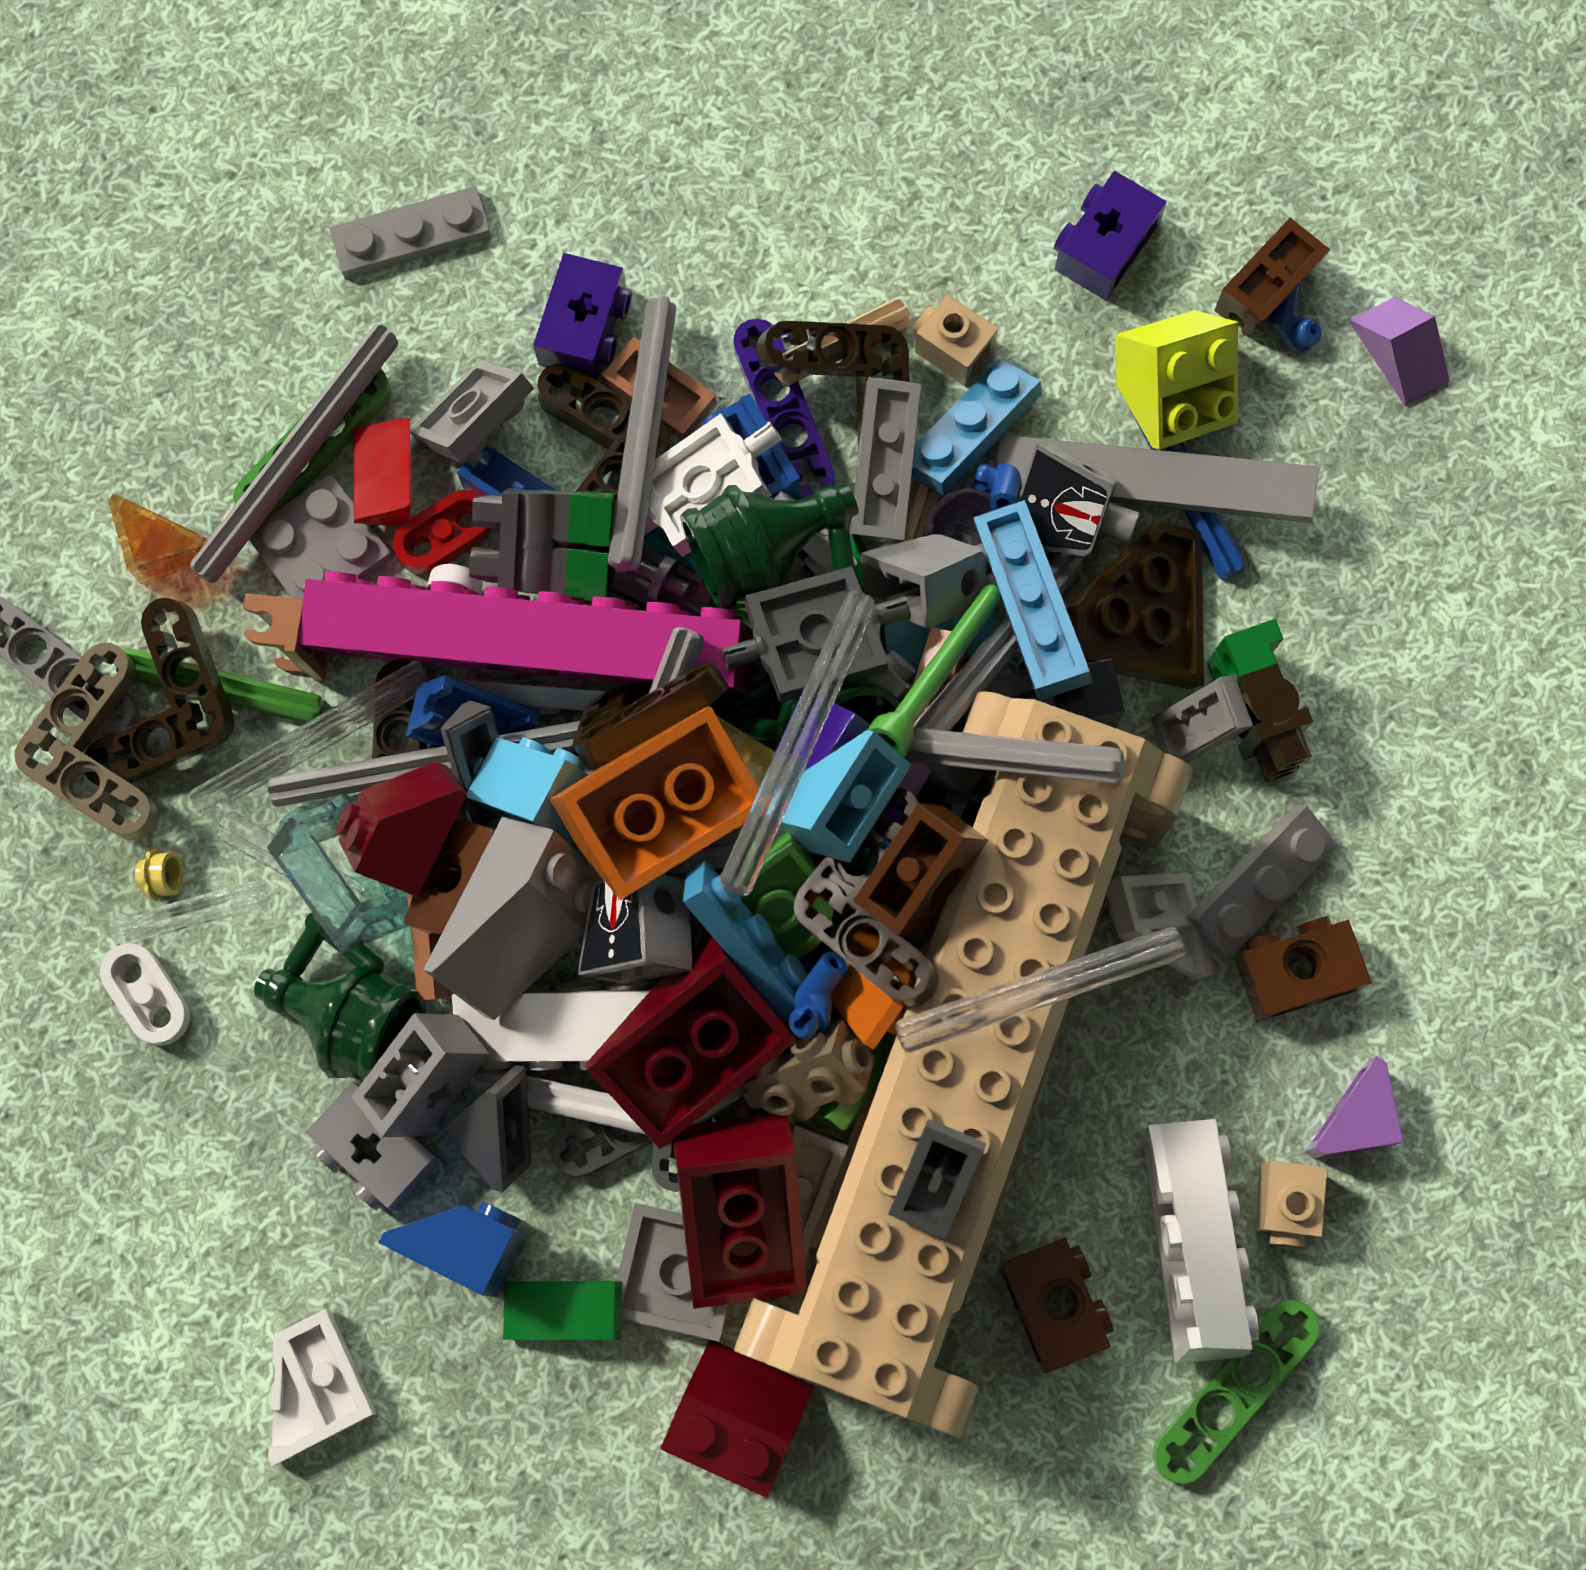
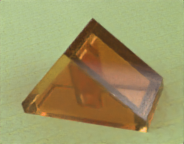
(152, 543)

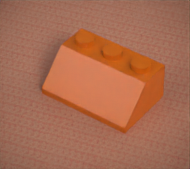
(658, 802)

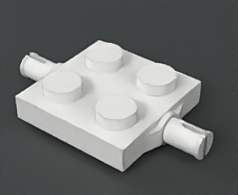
(699, 472)

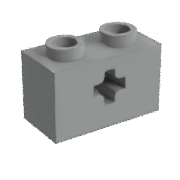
(420, 1075)
(389, 1180)

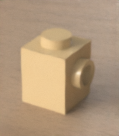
(954, 339)
(1290, 1202)

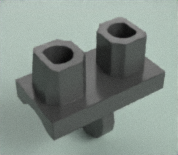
(663, 581)

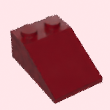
(689, 1044)
(740, 1210)

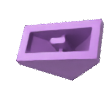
(1404, 347)
(1363, 1116)

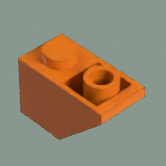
(863, 1003)

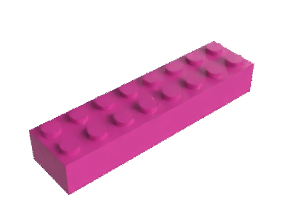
(508, 630)

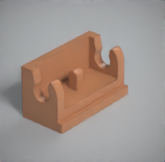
(284, 619)

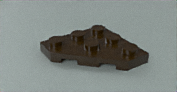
(1148, 609)

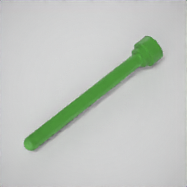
(897, 726)

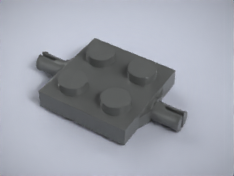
(794, 624)

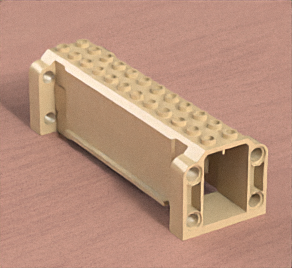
(1020, 908)

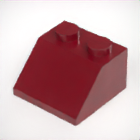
(401, 826)
(737, 1418)

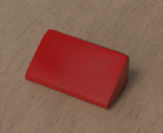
(382, 473)

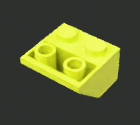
(1180, 376)

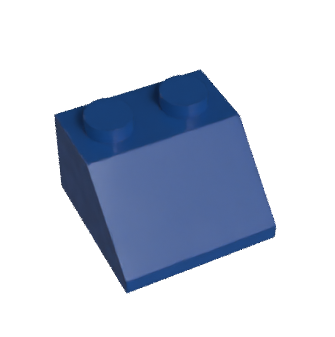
(463, 1245)

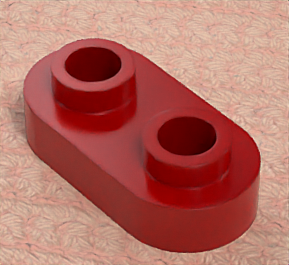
(440, 528)

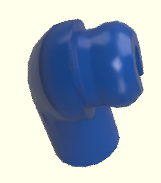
(1291, 328)
(1000, 482)
(815, 996)

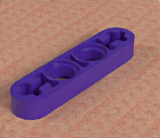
(788, 411)

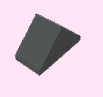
(495, 1130)
(937, 1178)

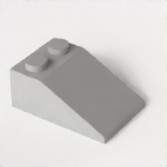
(513, 917)

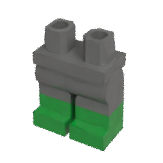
(530, 537)

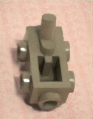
(813, 1074)

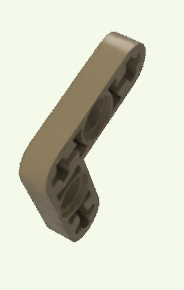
(69, 758)

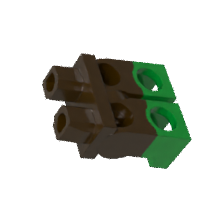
(1269, 698)

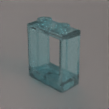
(321, 884)

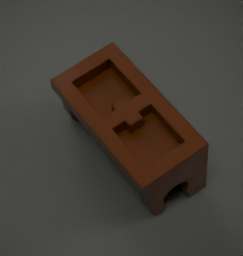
(1271, 275)

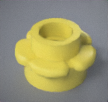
(151, 874)

